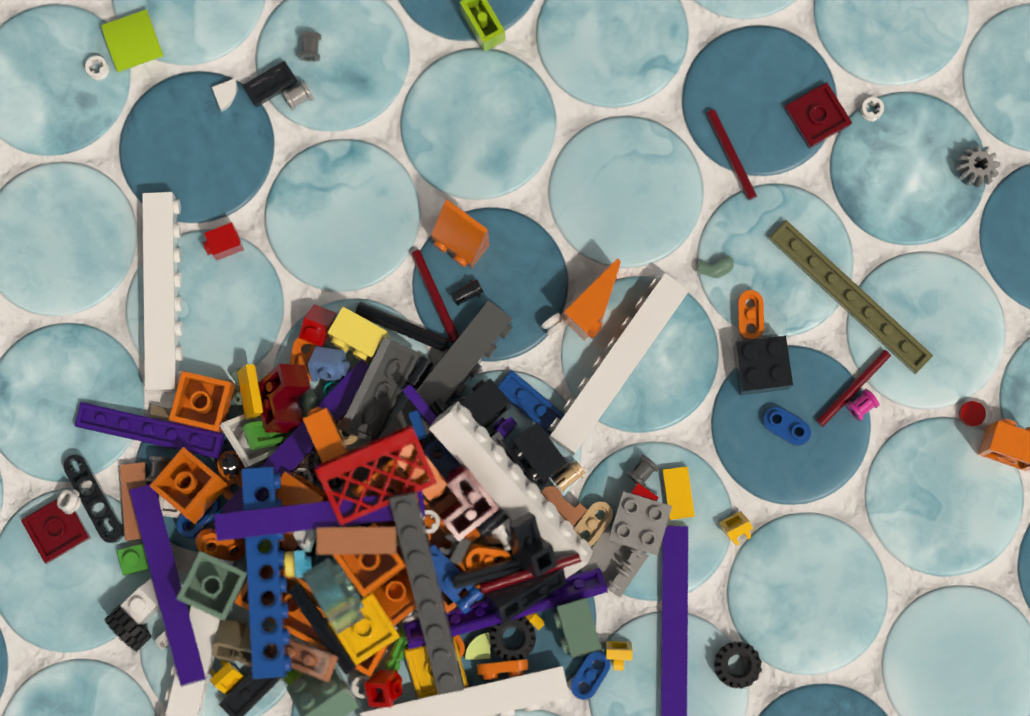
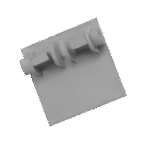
(640, 523)
(617, 562)

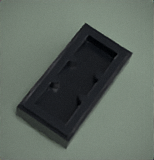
(270, 84)

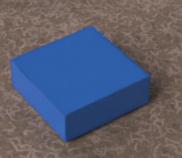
(417, 425)

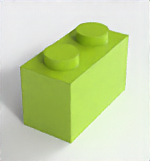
(483, 23)

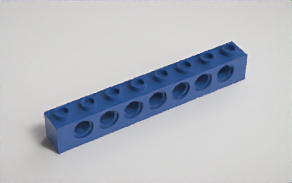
(262, 666)

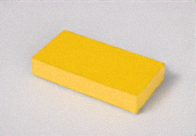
(250, 391)
(678, 492)

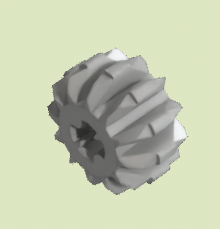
(976, 157)

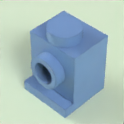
(328, 364)

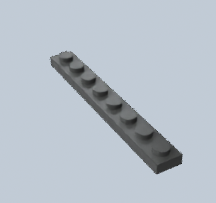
(427, 592)

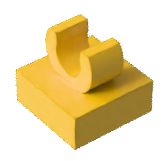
(736, 526)
(618, 652)
(226, 678)

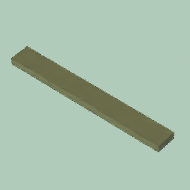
(850, 297)

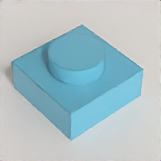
(302, 563)

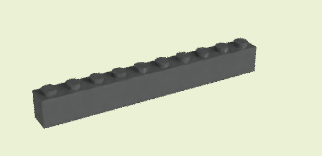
(449, 374)

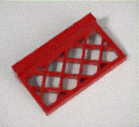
(368, 453)

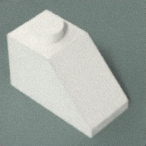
(142, 603)

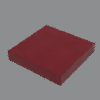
(818, 115)
(54, 531)

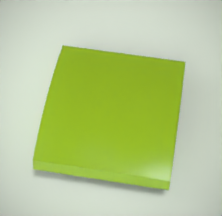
(132, 40)

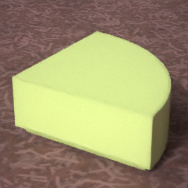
(479, 648)

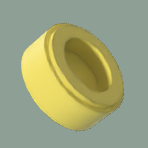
(289, 564)

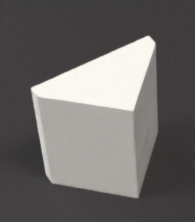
(237, 438)

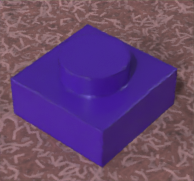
(506, 426)

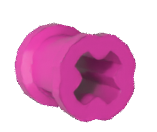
(862, 404)

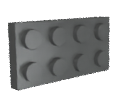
(379, 390)

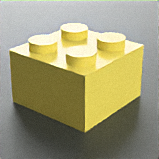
(357, 335)

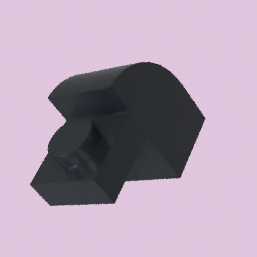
(529, 547)

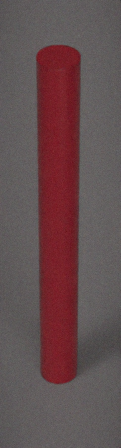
(731, 154)
(435, 295)
(853, 388)
(524, 575)

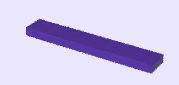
(149, 430)

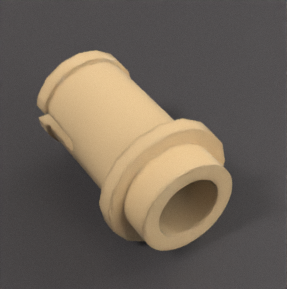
(569, 476)

